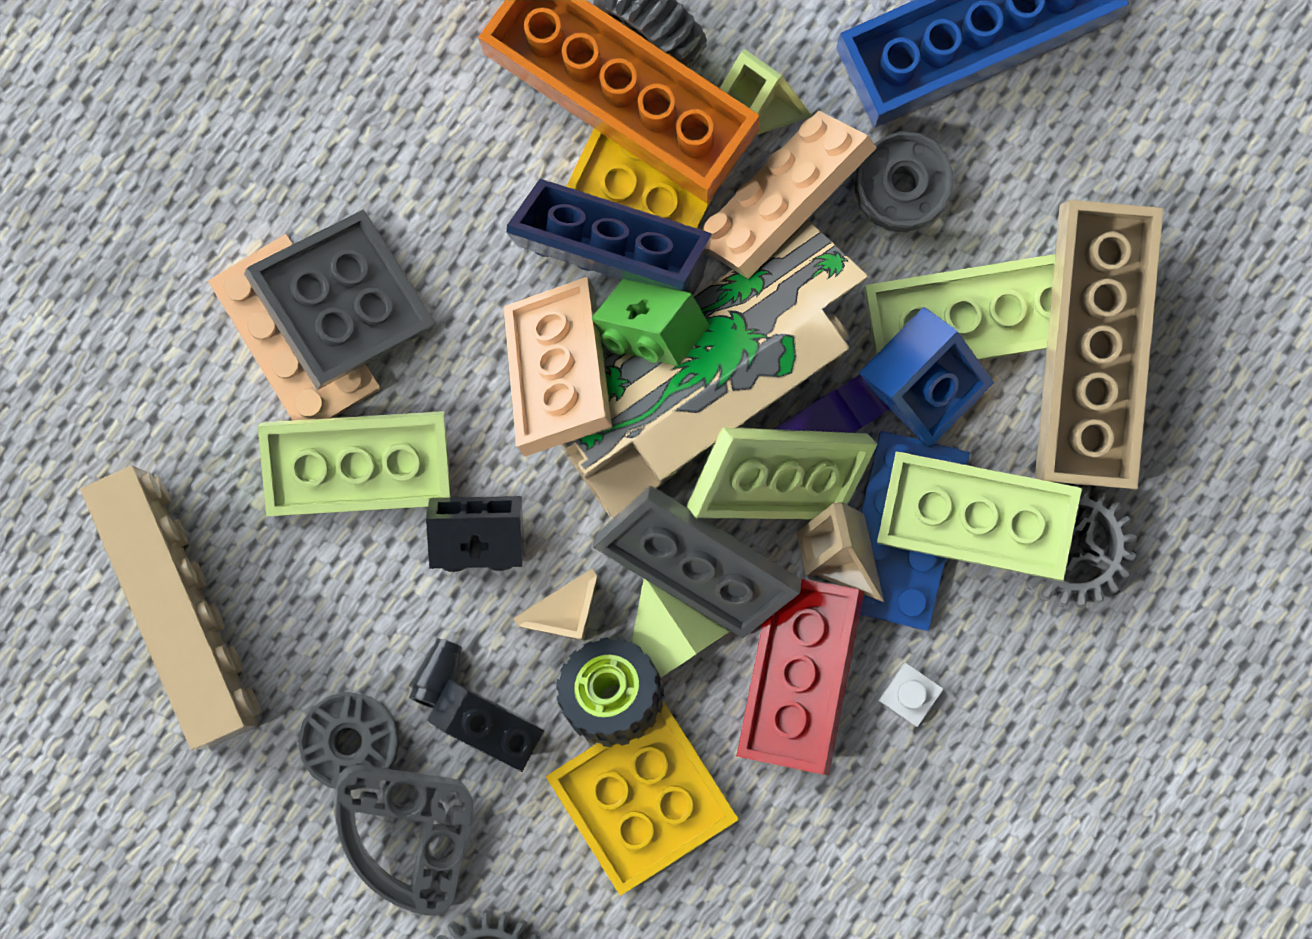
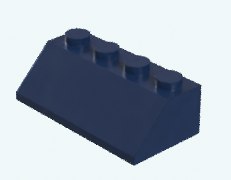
(610, 238)

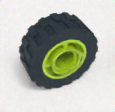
(595, 669)

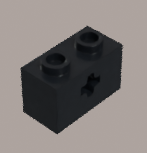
(456, 519)
(485, 725)

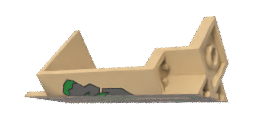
(758, 347)

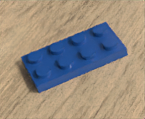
(906, 577)

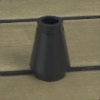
(435, 672)

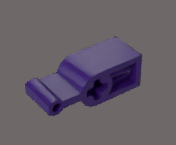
(840, 410)

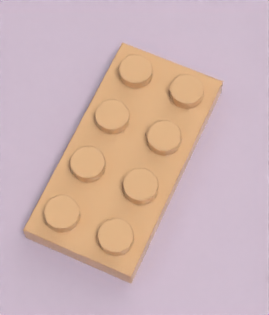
(785, 192)
(274, 354)
(556, 367)

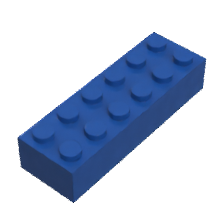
(951, 44)

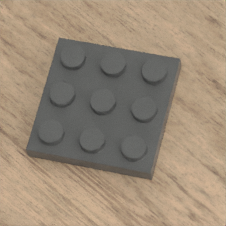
(339, 299)

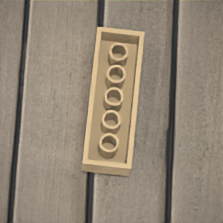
(1099, 344)
(171, 607)

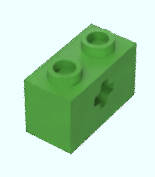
(650, 322)

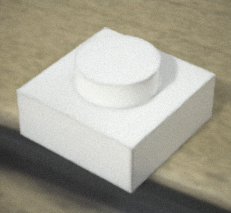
(910, 694)

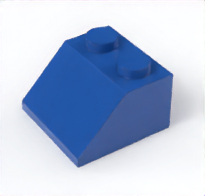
(927, 376)

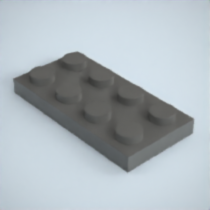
(697, 562)

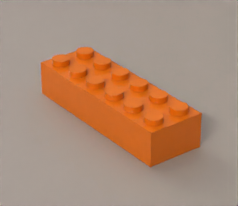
(623, 88)

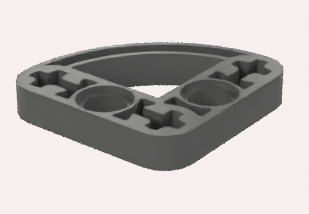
(424, 809)

